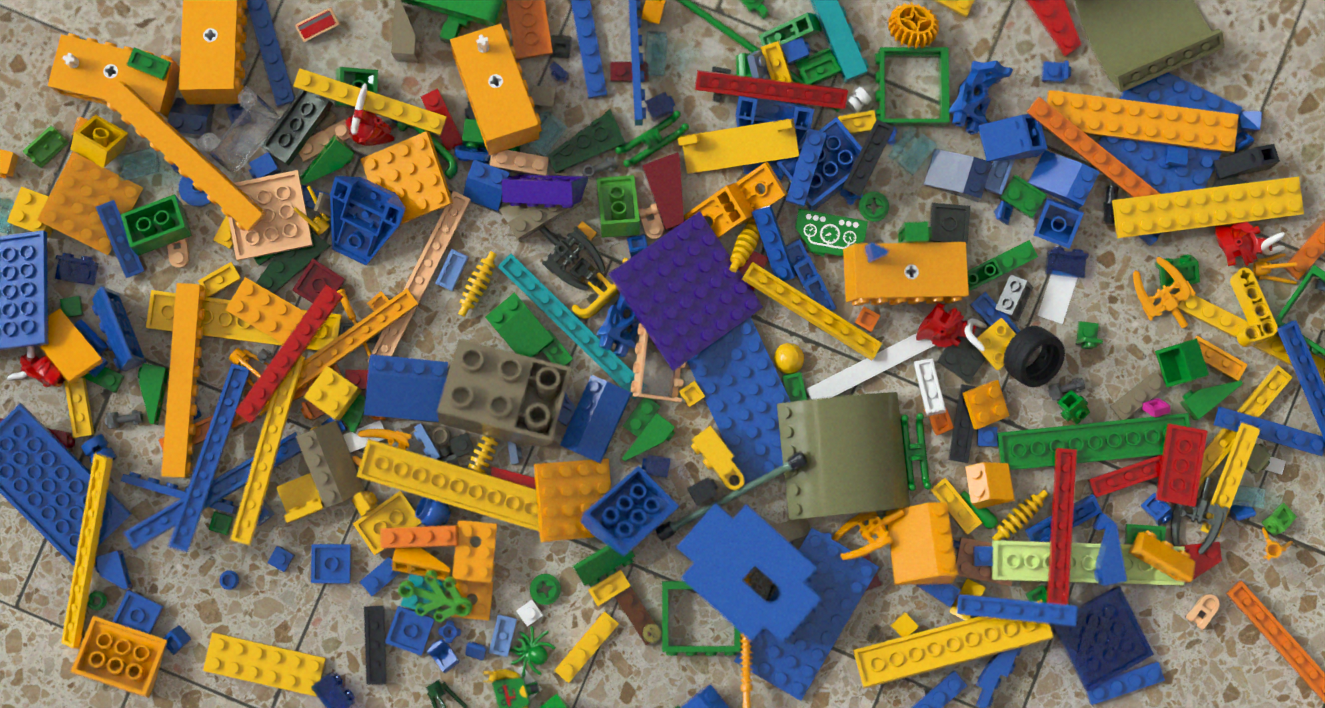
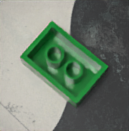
(156, 225)

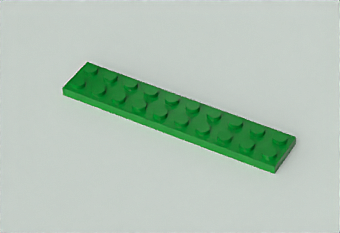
(1091, 440)

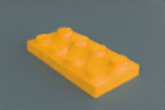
(265, 310)

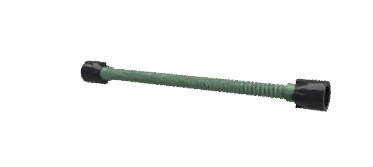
(793, 463)

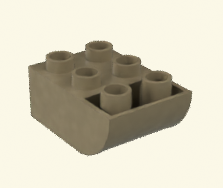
(503, 394)

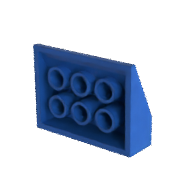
(834, 165)
(117, 329)
(404, 387)
(629, 511)

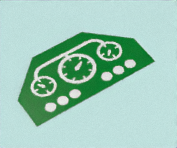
(829, 232)

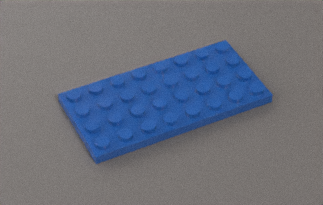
(743, 398)
(49, 483)
(841, 586)

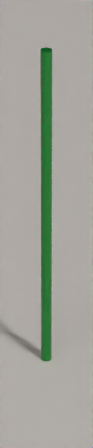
(730, 33)

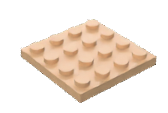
(281, 226)

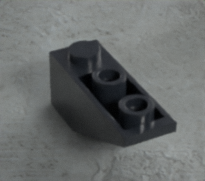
(1247, 162)

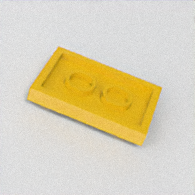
(392, 513)

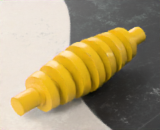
(744, 245)
(477, 284)
(483, 454)
(1020, 516)

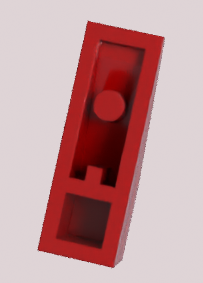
(450, 135)

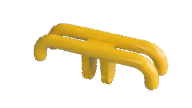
(601, 301)

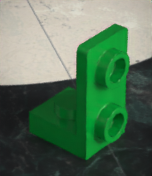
(1087, 335)

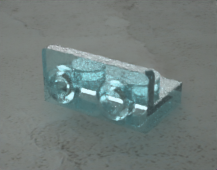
(551, 131)
(138, 163)

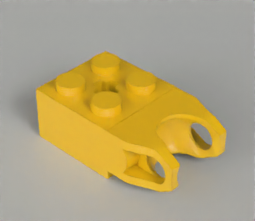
(716, 456)

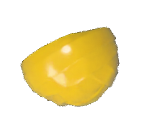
(788, 358)

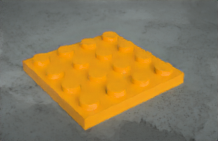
(412, 173)
(76, 195)
(565, 493)

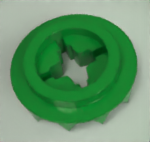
(880, 200)
(540, 597)

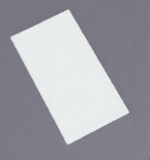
(1057, 298)

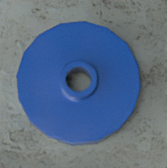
(190, 195)

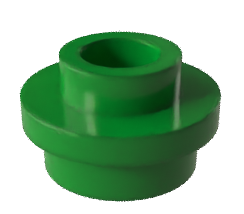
(91, 601)

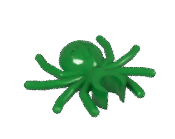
(531, 651)

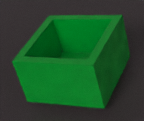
(1182, 363)

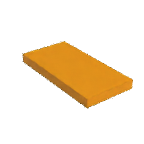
(69, 348)

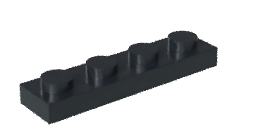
(868, 157)
(962, 430)
(375, 645)

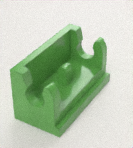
(46, 146)

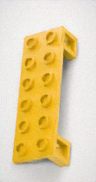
(740, 146)

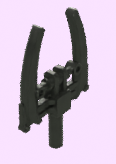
(564, 249)
(1202, 507)

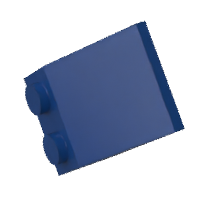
(1063, 178)

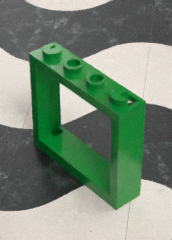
(943, 60)
(1320, 275)
(729, 650)

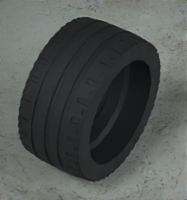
(1023, 346)

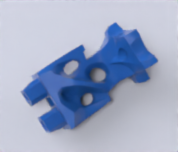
(966, 105)
(615, 329)

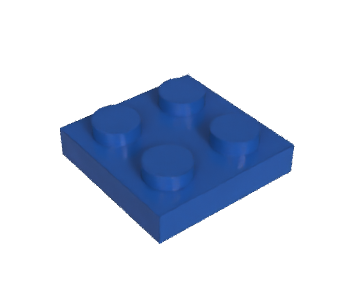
(331, 563)
(138, 612)
(409, 630)

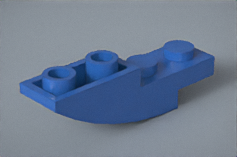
(989, 678)

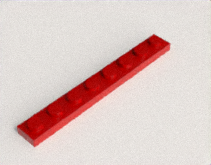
(771, 89)
(289, 354)
(1061, 526)

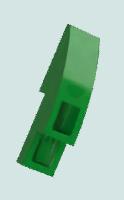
(1001, 265)

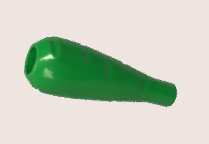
(988, 518)

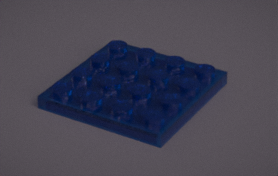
(1104, 639)

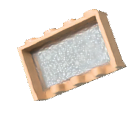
(652, 373)

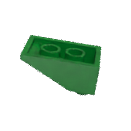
(519, 327)

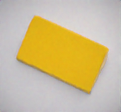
(968, 588)

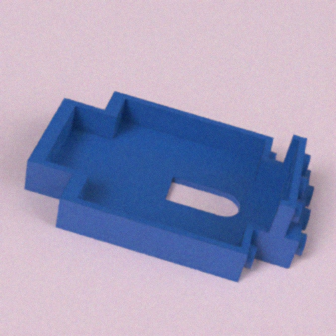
(727, 550)

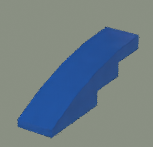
(808, 275)

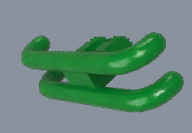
(652, 140)
(453, 167)
(915, 452)

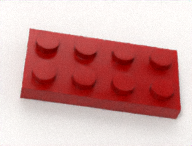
(1181, 465)

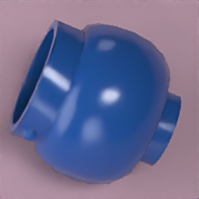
(432, 512)

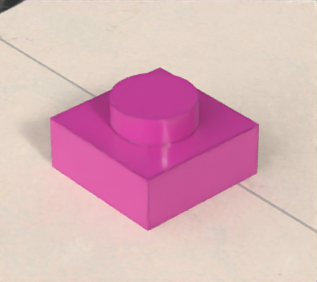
(1156, 407)

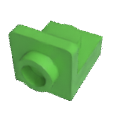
(1279, 520)

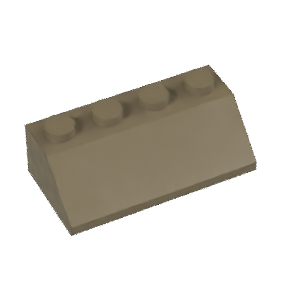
(527, 220)
(330, 463)

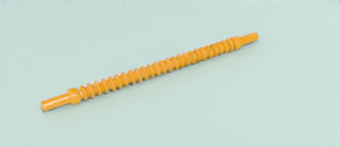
(746, 687)

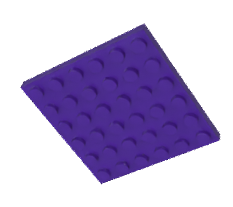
(685, 291)

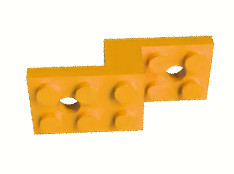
(735, 202)
(475, 566)

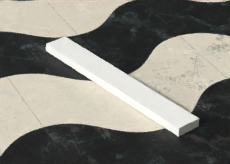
(867, 369)

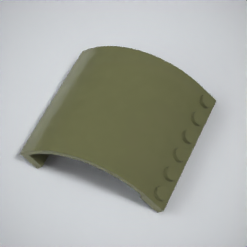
(1145, 37)
(850, 453)

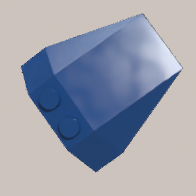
(759, 110)
(362, 217)

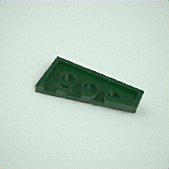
(588, 143)
(289, 263)

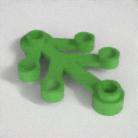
(438, 598)

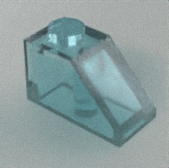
(656, 53)

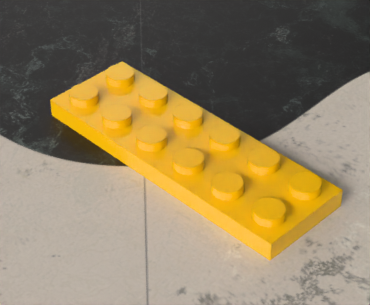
(263, 664)

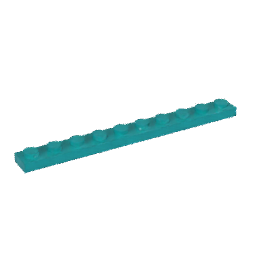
(567, 321)

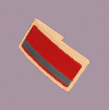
(317, 24)

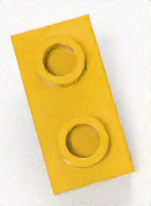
(365, 502)

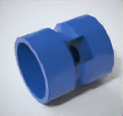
(96, 443)

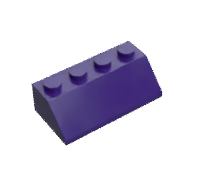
(543, 190)

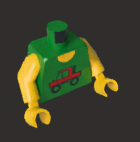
(511, 688)

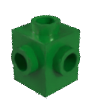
(1073, 407)

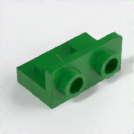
(1186, 265)

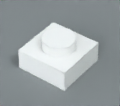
(529, 612)

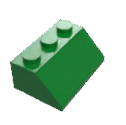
(601, 563)

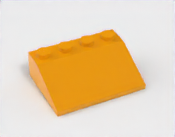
(922, 545)
(120, 657)

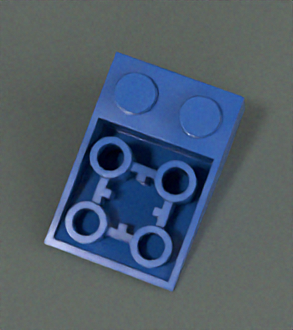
(1012, 138)

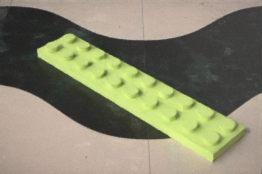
(1031, 563)

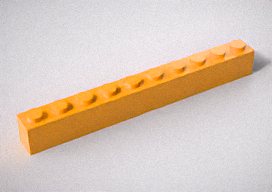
(184, 156)
(183, 380)

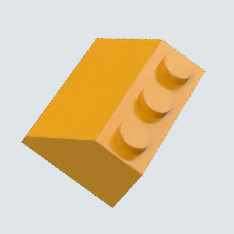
(1163, 557)

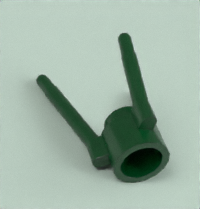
(436, 691)

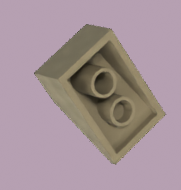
(404, 40)

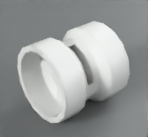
(858, 100)

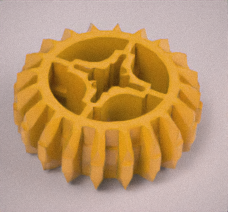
(913, 25)

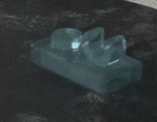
(1249, 496)

